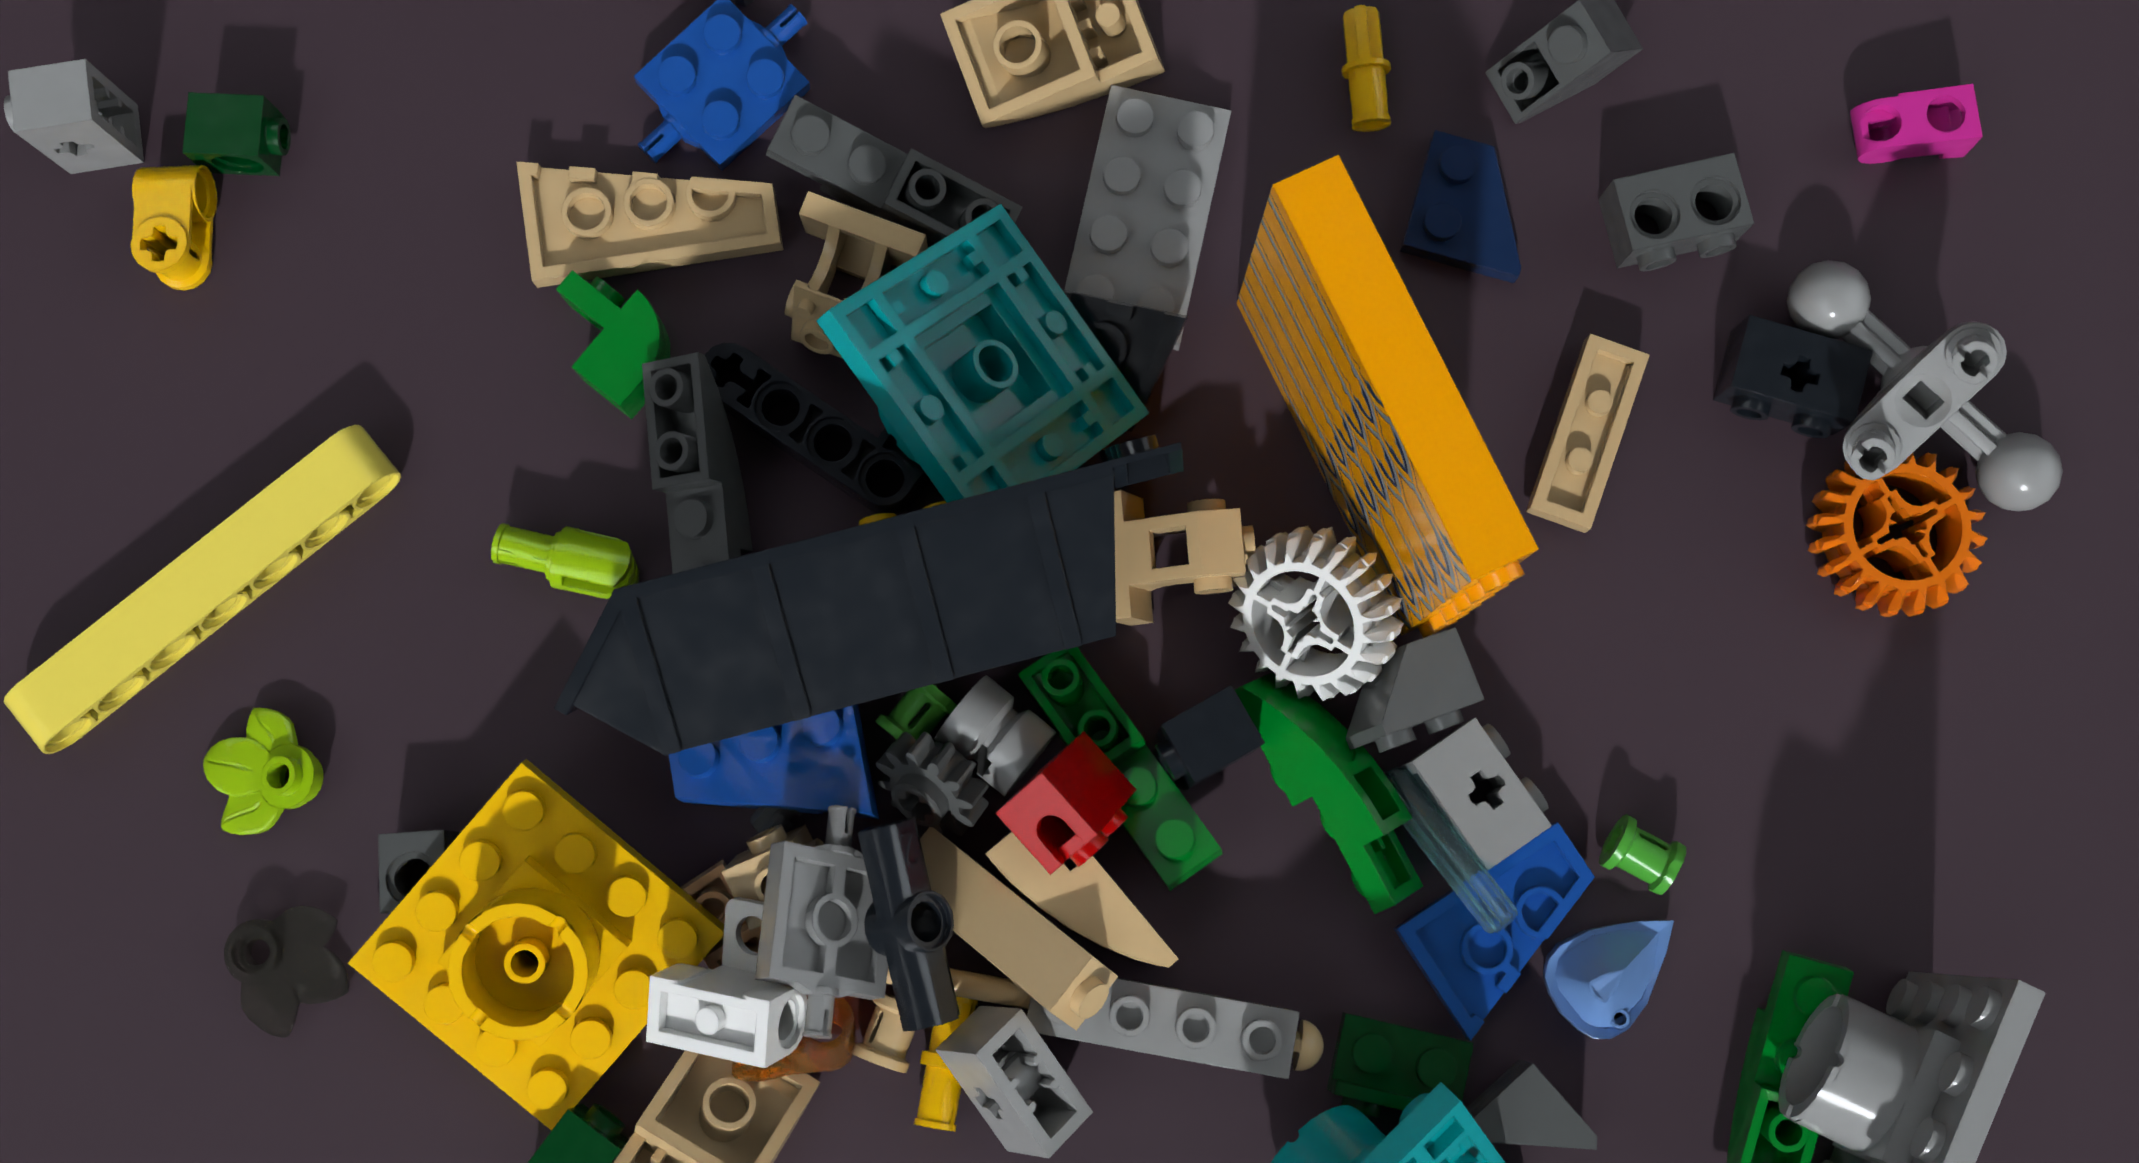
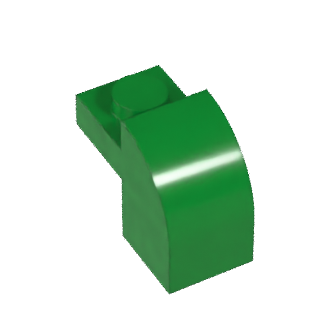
(625, 342)

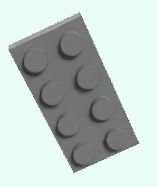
(1148, 200)

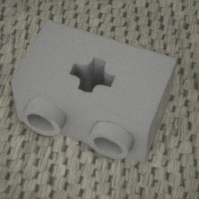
(74, 116)
(1480, 754)
(1014, 1081)

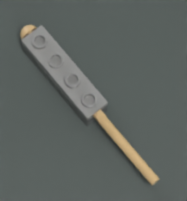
(1171, 1024)

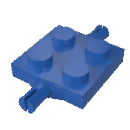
(722, 82)

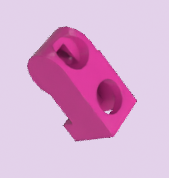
(1917, 125)

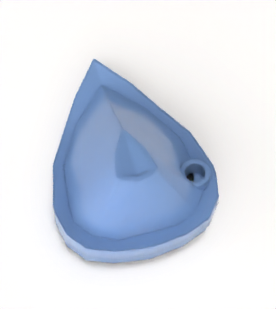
(1606, 974)

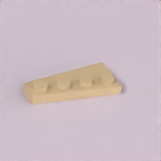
(639, 221)

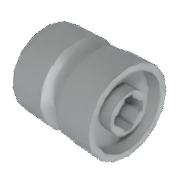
(996, 735)

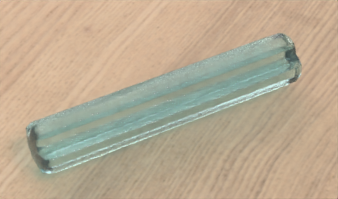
(1452, 855)

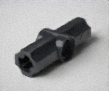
(909, 924)

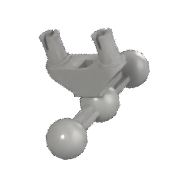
(1924, 391)

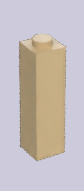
(1016, 935)

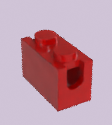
(1069, 805)

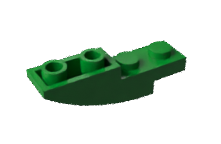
(1350, 789)
(1157, 812)
(1758, 1126)

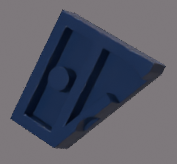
(1462, 210)

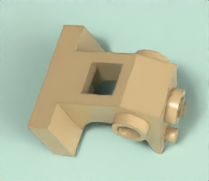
(854, 245)
(1214, 544)

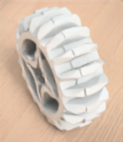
(1349, 606)

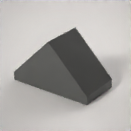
(1529, 1111)

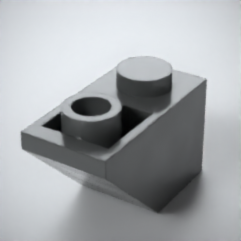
(1564, 58)
(1418, 686)

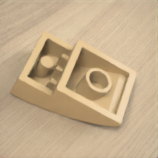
(1048, 53)
(1083, 902)
(715, 1118)

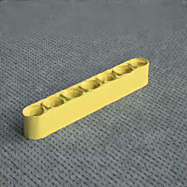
(202, 589)

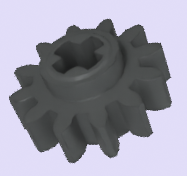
(932, 783)

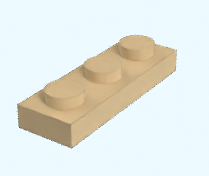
(1587, 433)

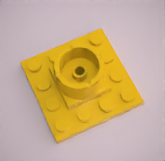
(572, 892)

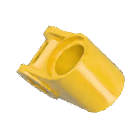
(174, 222)

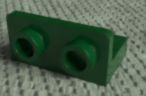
(1393, 1064)

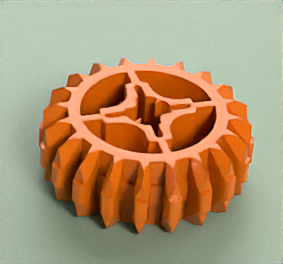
(1926, 580)

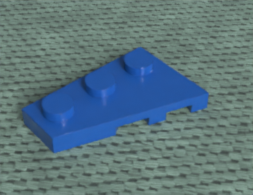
(782, 767)
(1476, 967)

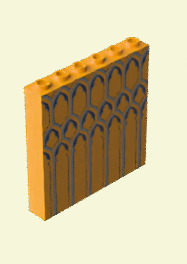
(1378, 403)

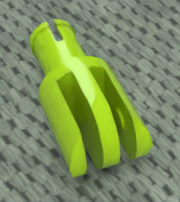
(570, 558)

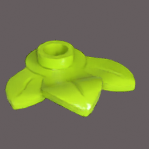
(255, 769)

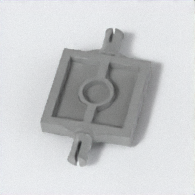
(816, 924)

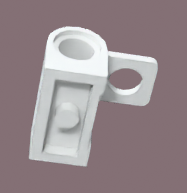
(725, 1008)

